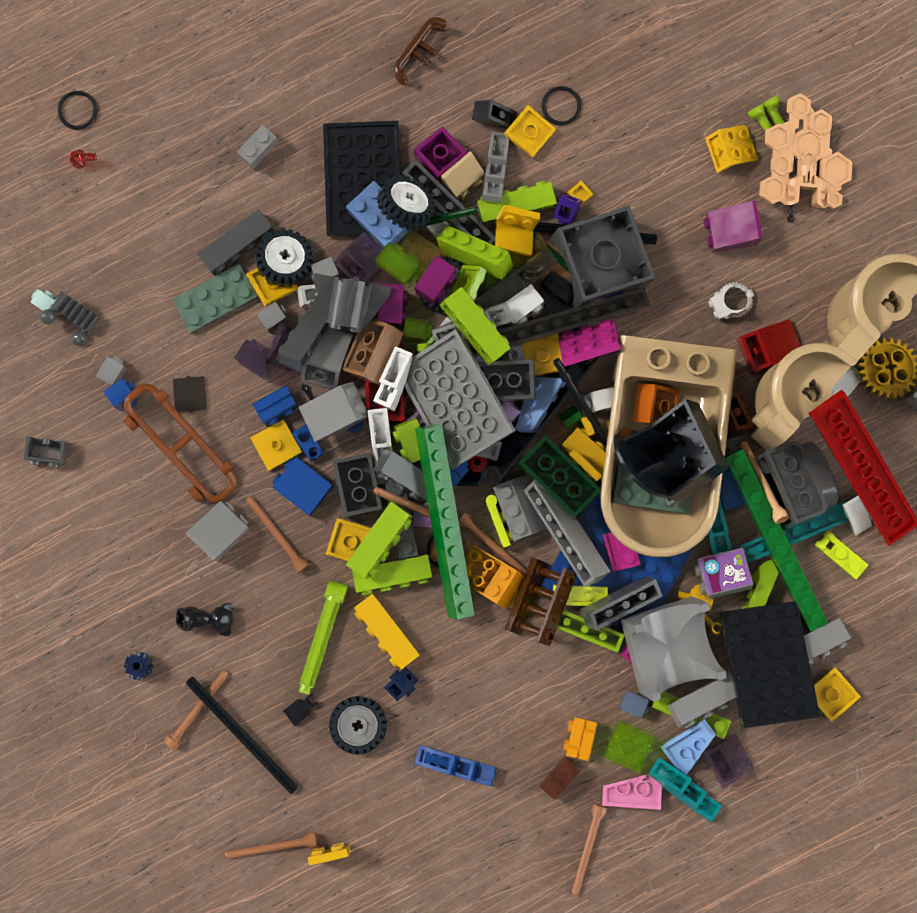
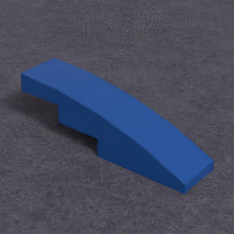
(455, 765)

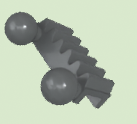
(74, 312)

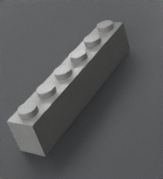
(569, 537)

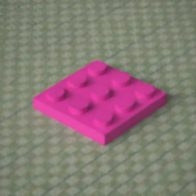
(589, 342)

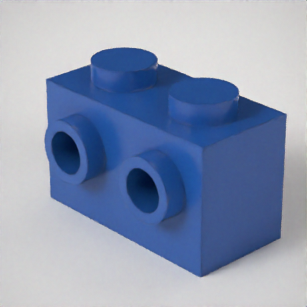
(118, 393)

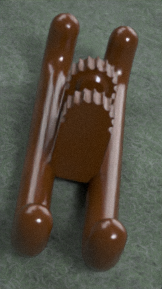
(415, 44)

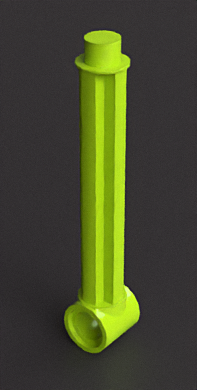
(334, 596)

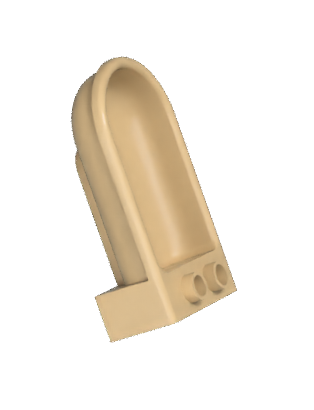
(701, 376)

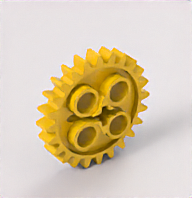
(871, 370)

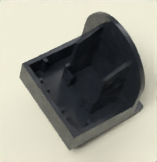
(672, 454)

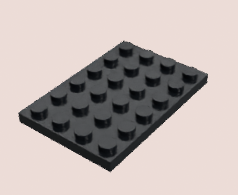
(352, 160)
(769, 665)

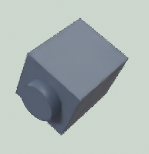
(634, 704)

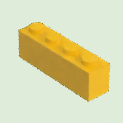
(591, 451)
(386, 631)

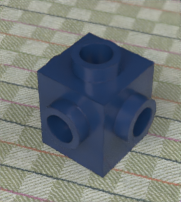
(145, 665)
(401, 683)

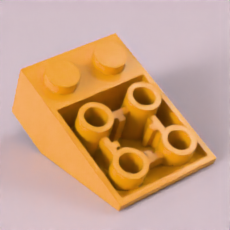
(492, 577)

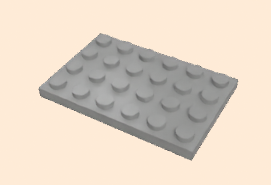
(455, 394)

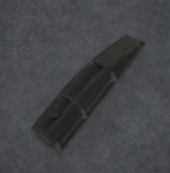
(516, 280)

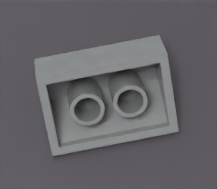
(517, 509)

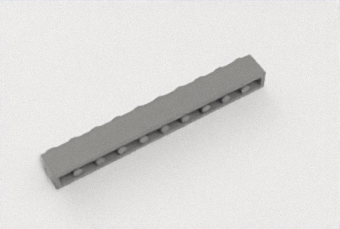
(722, 691)

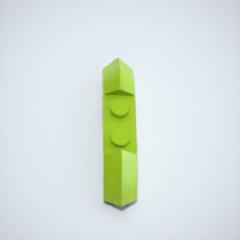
(763, 582)

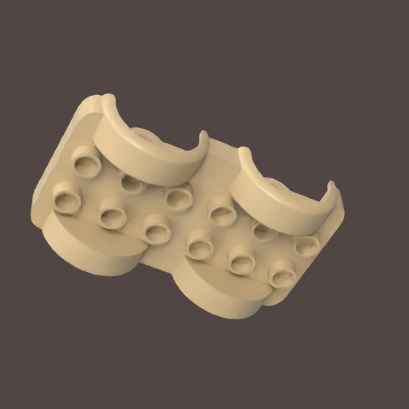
(854, 323)

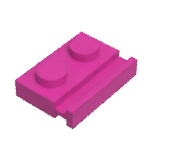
(619, 555)

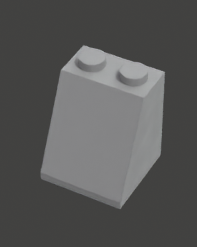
(328, 359)
(334, 412)
(218, 530)

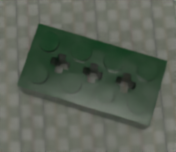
(559, 464)

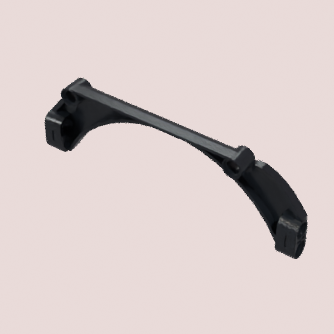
(558, 297)

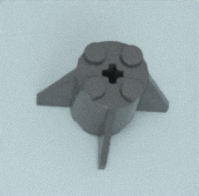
(349, 301)

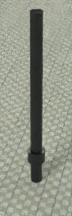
(566, 376)

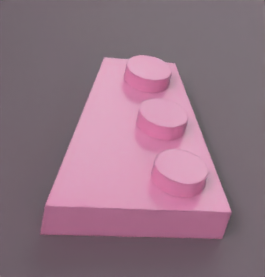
(636, 793)

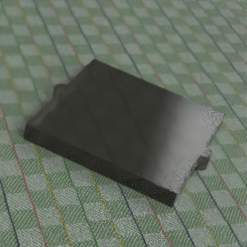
(189, 394)

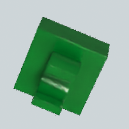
(571, 416)

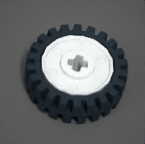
(406, 202)
(287, 244)

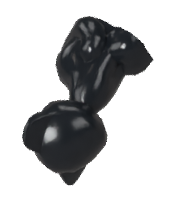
(219, 619)

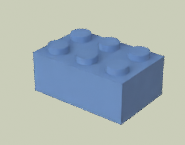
(366, 212)

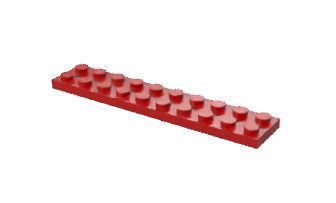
(864, 467)

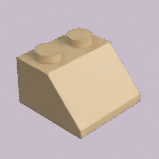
(463, 176)

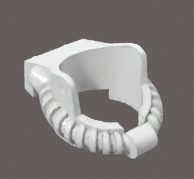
(721, 310)

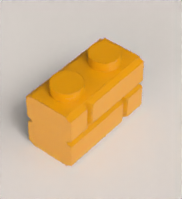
(580, 739)

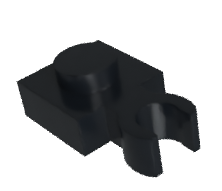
(298, 711)

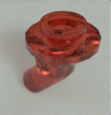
(79, 158)

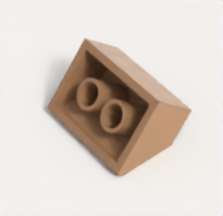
(372, 351)

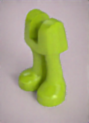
(771, 108)

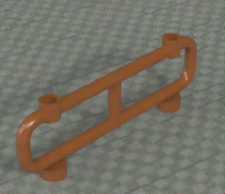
(134, 421)

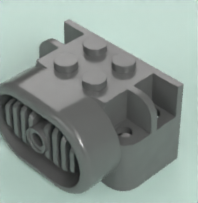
(799, 480)

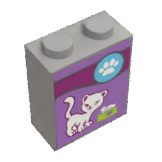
(723, 574)

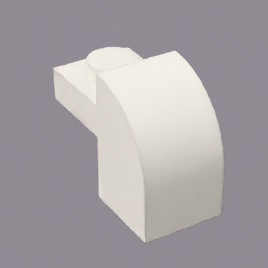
(599, 400)

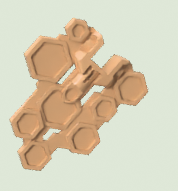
(807, 147)

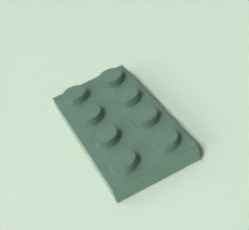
(215, 298)
(629, 493)

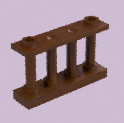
(526, 596)

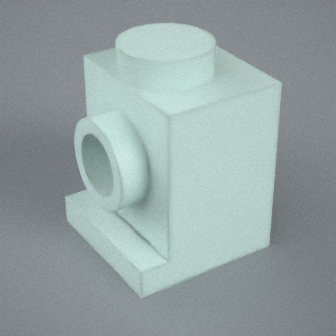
(43, 300)

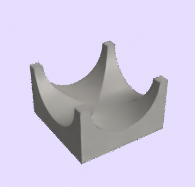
(670, 646)

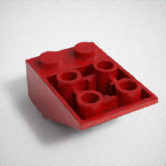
(767, 345)

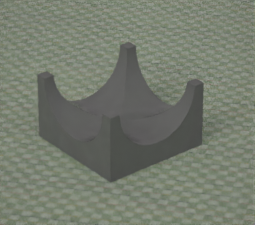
(604, 255)

